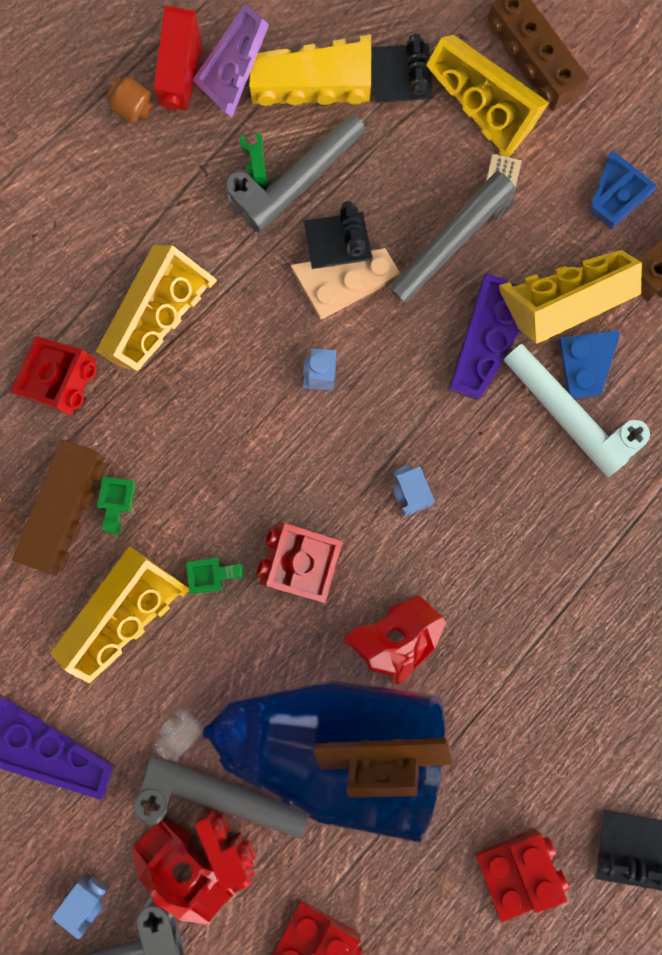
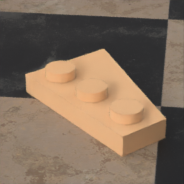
(341, 285)

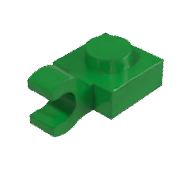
(256, 166)
(116, 498)
(208, 575)

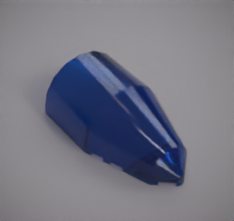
(273, 739)

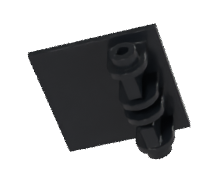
(401, 71)
(338, 238)
(630, 850)

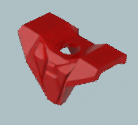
(421, 632)
(154, 861)

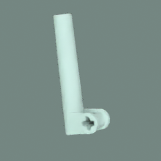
(605, 451)

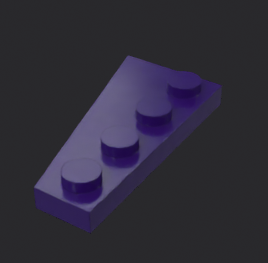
(486, 340)
(48, 755)

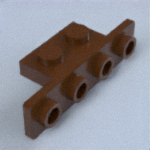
(383, 766)

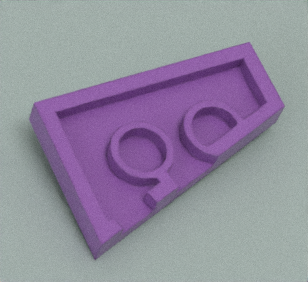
(232, 59)

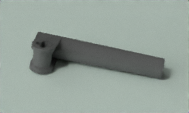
(492, 198)
(262, 206)
(168, 778)
(156, 936)

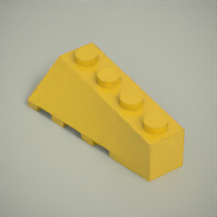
(313, 74)
(487, 93)
(572, 294)
(153, 306)
(116, 614)

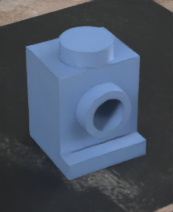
(320, 369)
(412, 490)
(81, 906)

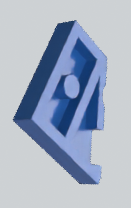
(619, 191)
(587, 362)

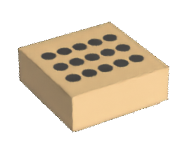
(508, 166)

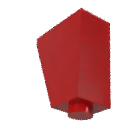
(177, 58)

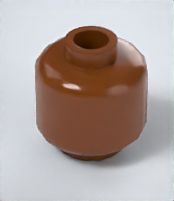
(130, 99)

